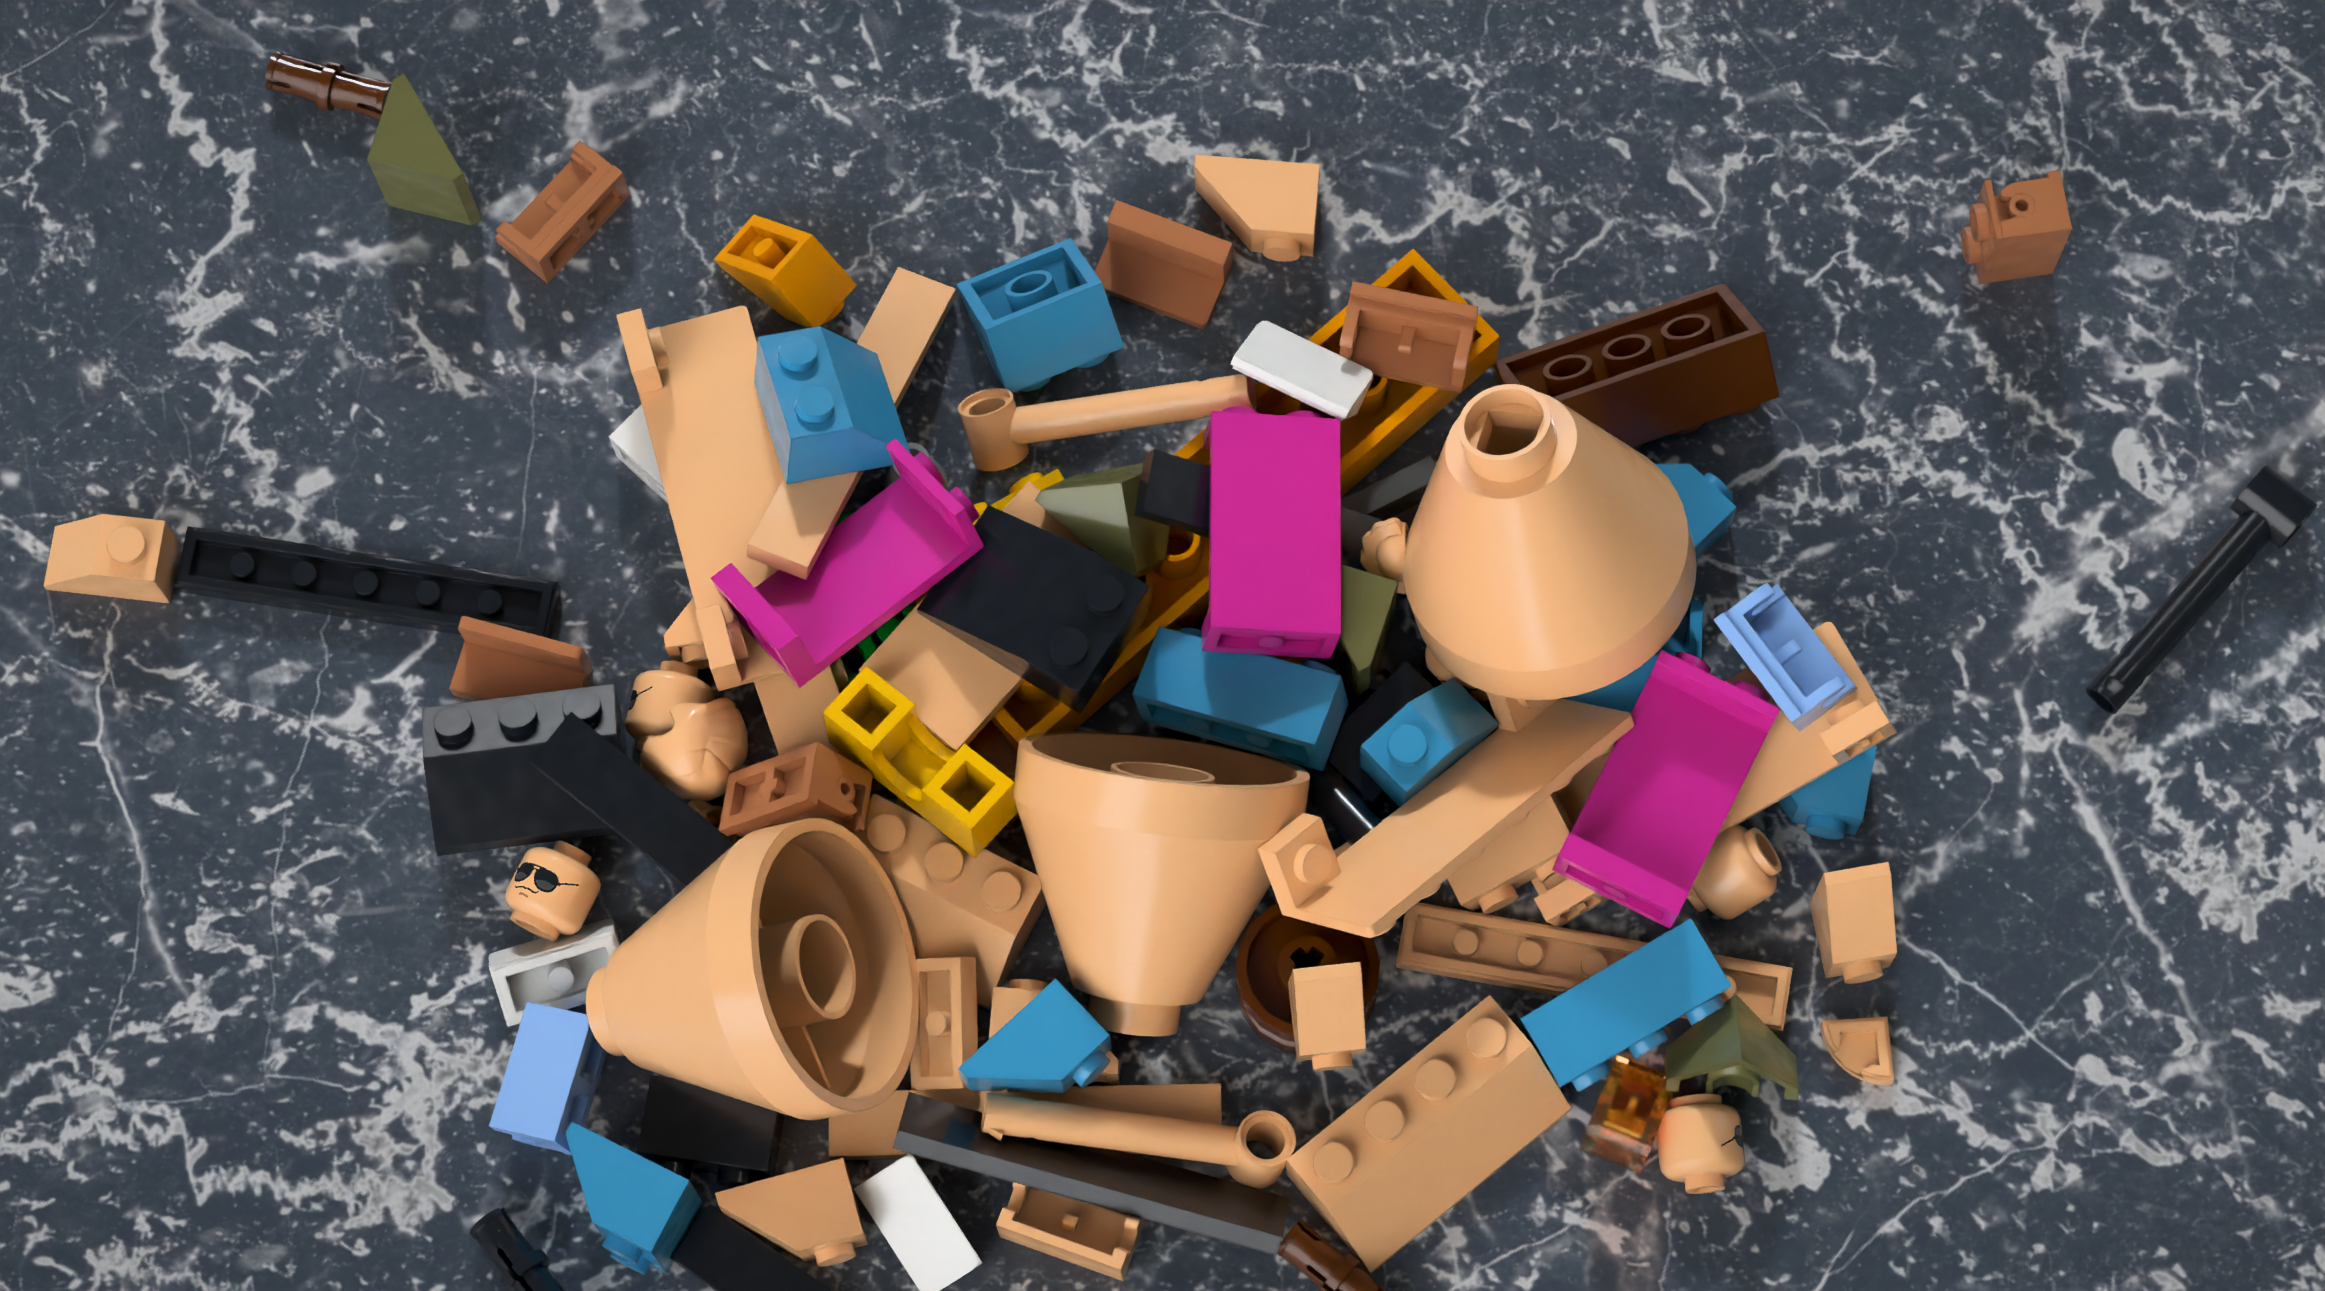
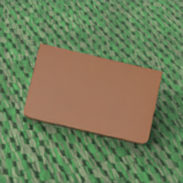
(1164, 265)
(514, 663)

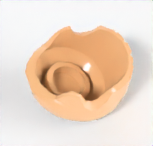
(699, 749)

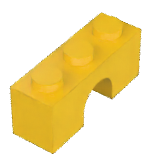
(948, 788)

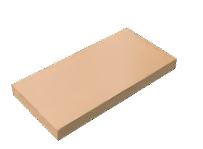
(943, 676)

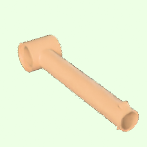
(1001, 431)
(1147, 1134)

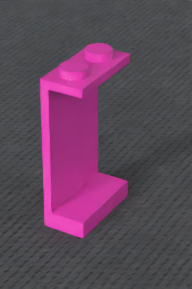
(1273, 534)
(864, 573)
(1667, 787)

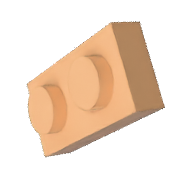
(946, 1022)

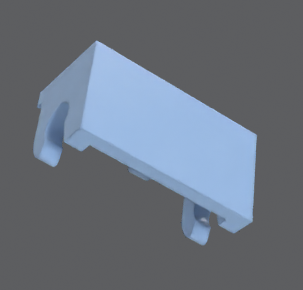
(1785, 655)
(548, 1078)

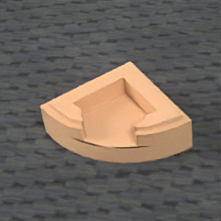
(1861, 1047)

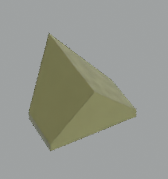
(1101, 514)
(1733, 1051)

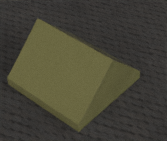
(415, 163)
(1366, 623)

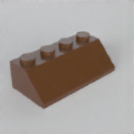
(1655, 368)

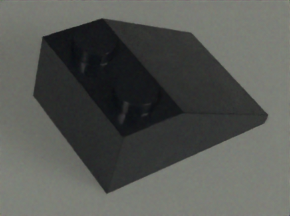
(1040, 607)

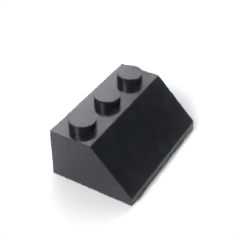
(482, 776)

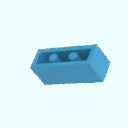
(1241, 698)
(1627, 1006)

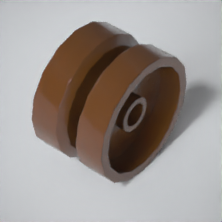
(1276, 947)

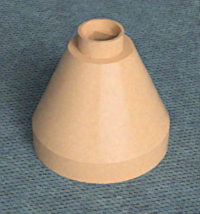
(1545, 551)
(1149, 860)
(771, 978)

